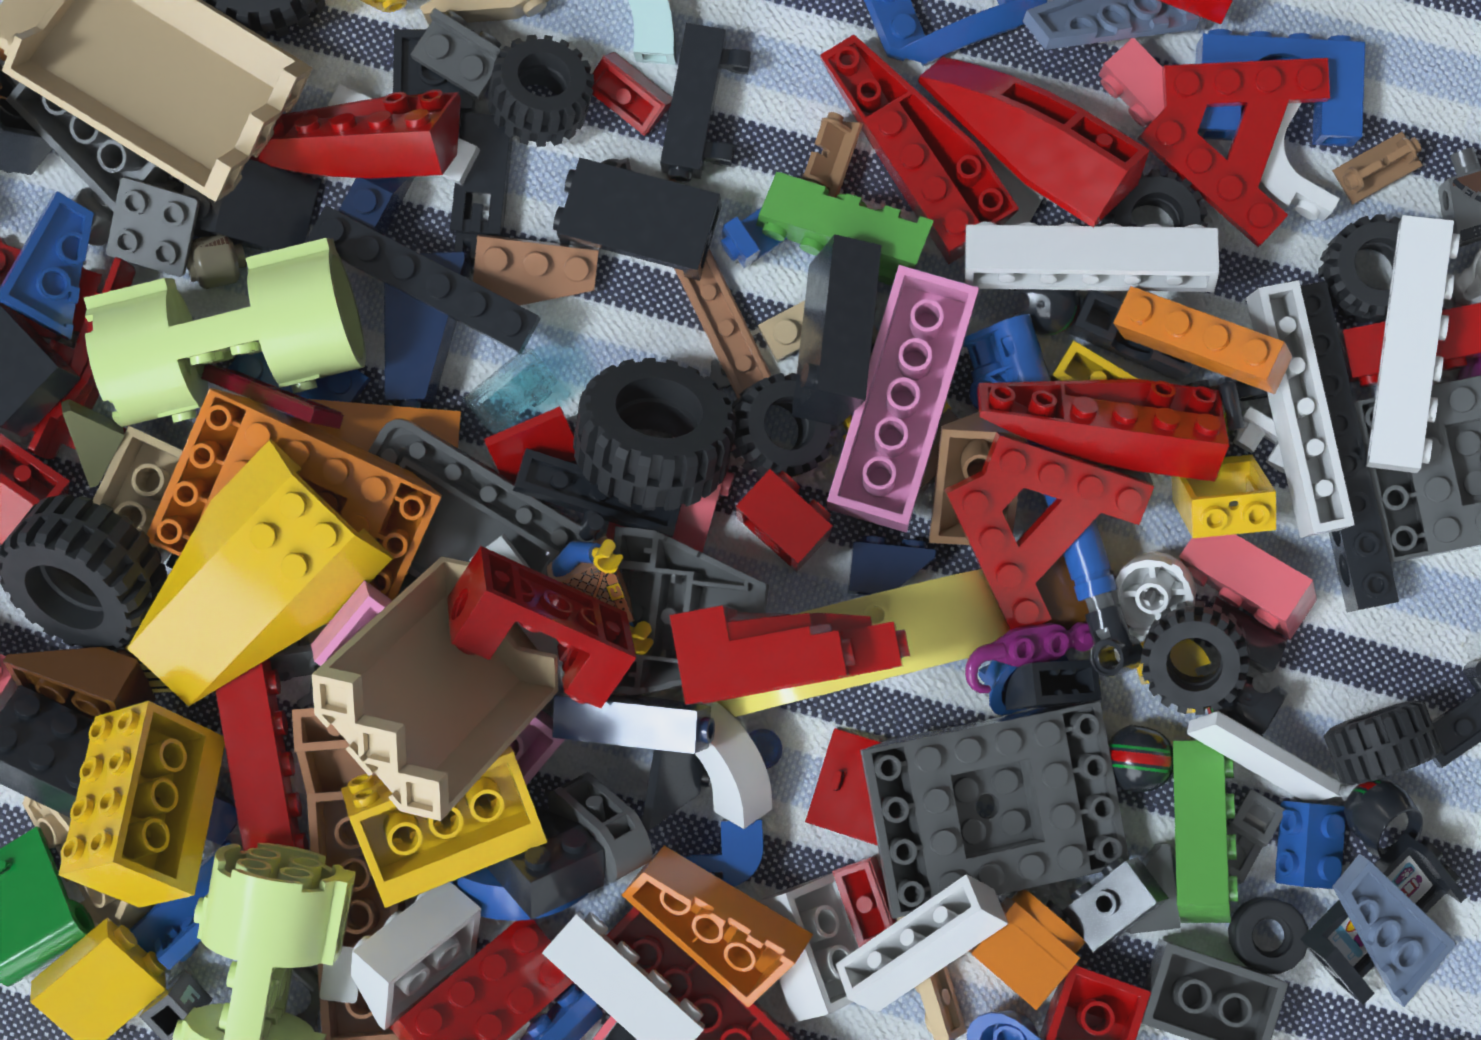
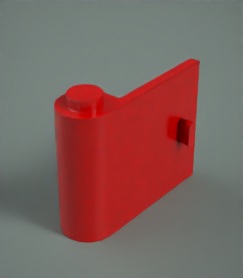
(849, 808)

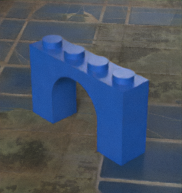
(1334, 122)

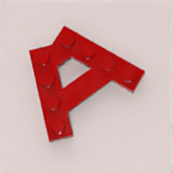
(1233, 181)
(1081, 495)

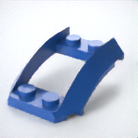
(904, 37)

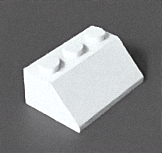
(415, 951)
(813, 982)

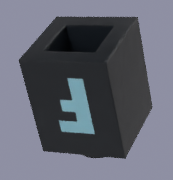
(174, 1004)

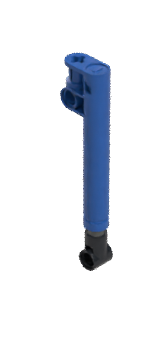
(1013, 354)

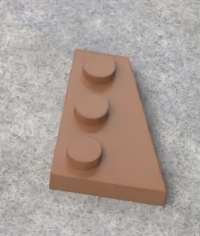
(533, 269)

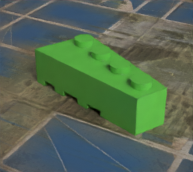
(811, 218)
(1202, 833)

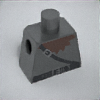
(1462, 197)

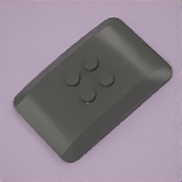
(474, 503)

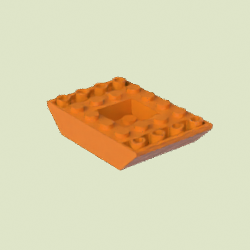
(357, 484)

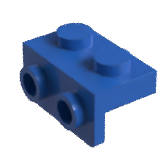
(1310, 845)
(567, 1019)

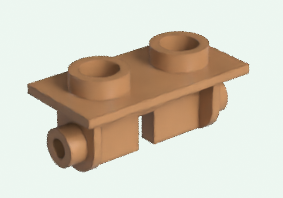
(838, 144)
(1378, 167)

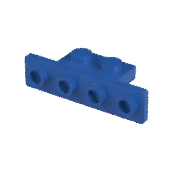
(170, 925)

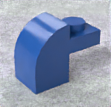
(740, 853)

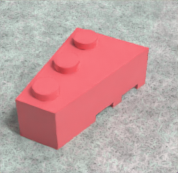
(1251, 580)

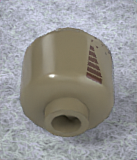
(215, 261)

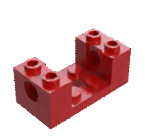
(590, 633)

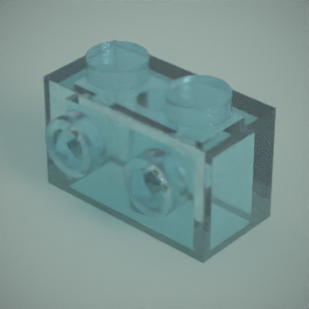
(511, 391)

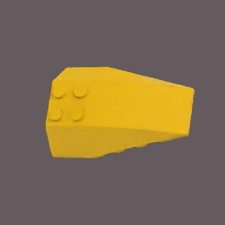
(253, 578)

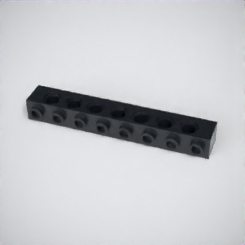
(1362, 548)

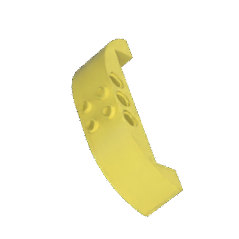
(942, 625)

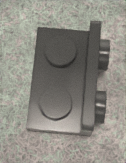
(458, 53)

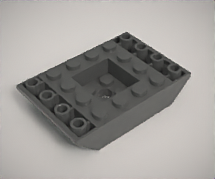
(1442, 502)
(1050, 794)

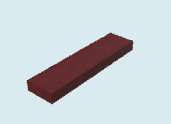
(273, 396)

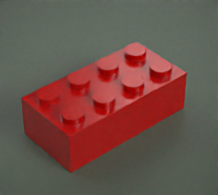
(490, 992)

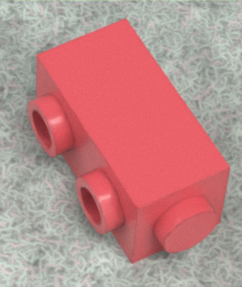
(1136, 80)

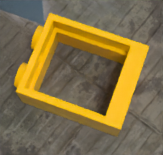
(1206, 503)

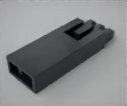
(486, 176)

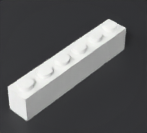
(1091, 257)
(1410, 344)
(1302, 415)

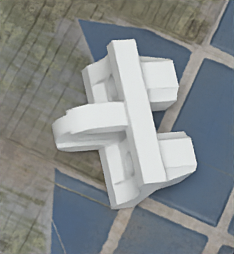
(1256, 427)

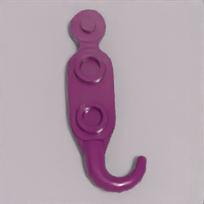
(1028, 645)

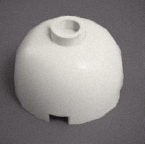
(1151, 586)

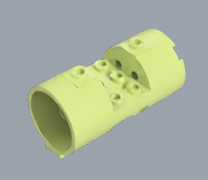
(153, 354)
(271, 914)

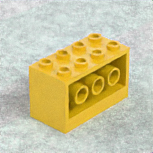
(143, 805)
(421, 853)

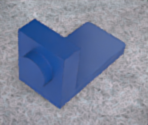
(745, 240)

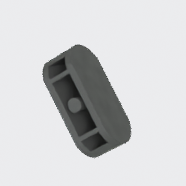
(607, 821)

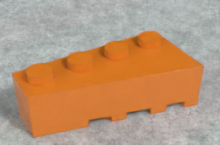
(717, 924)

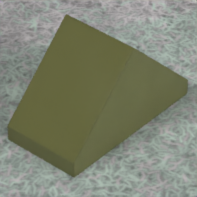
(94, 438)

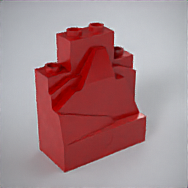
(752, 653)

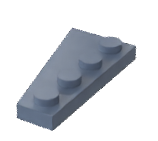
(1096, 21)
(1393, 929)

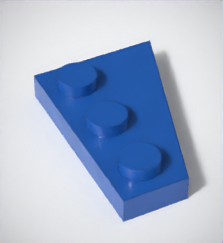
(49, 267)

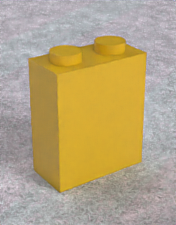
(99, 983)

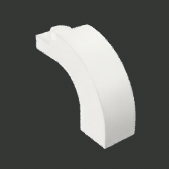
(1286, 186)
(735, 770)

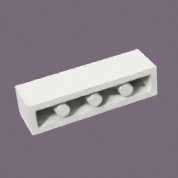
(921, 943)
(619, 984)

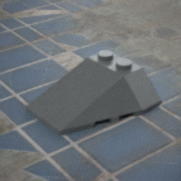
(670, 580)

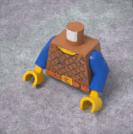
(596, 571)

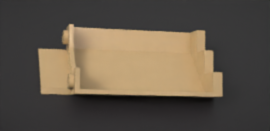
(158, 79)
(422, 706)

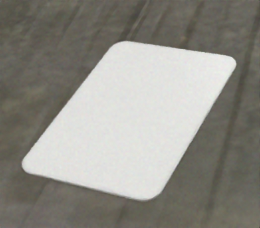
(337, 979)

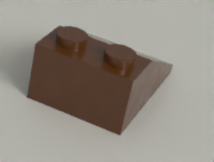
(83, 679)

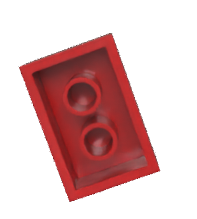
(784, 518)

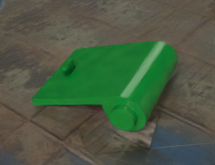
(35, 910)

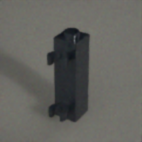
(694, 101)

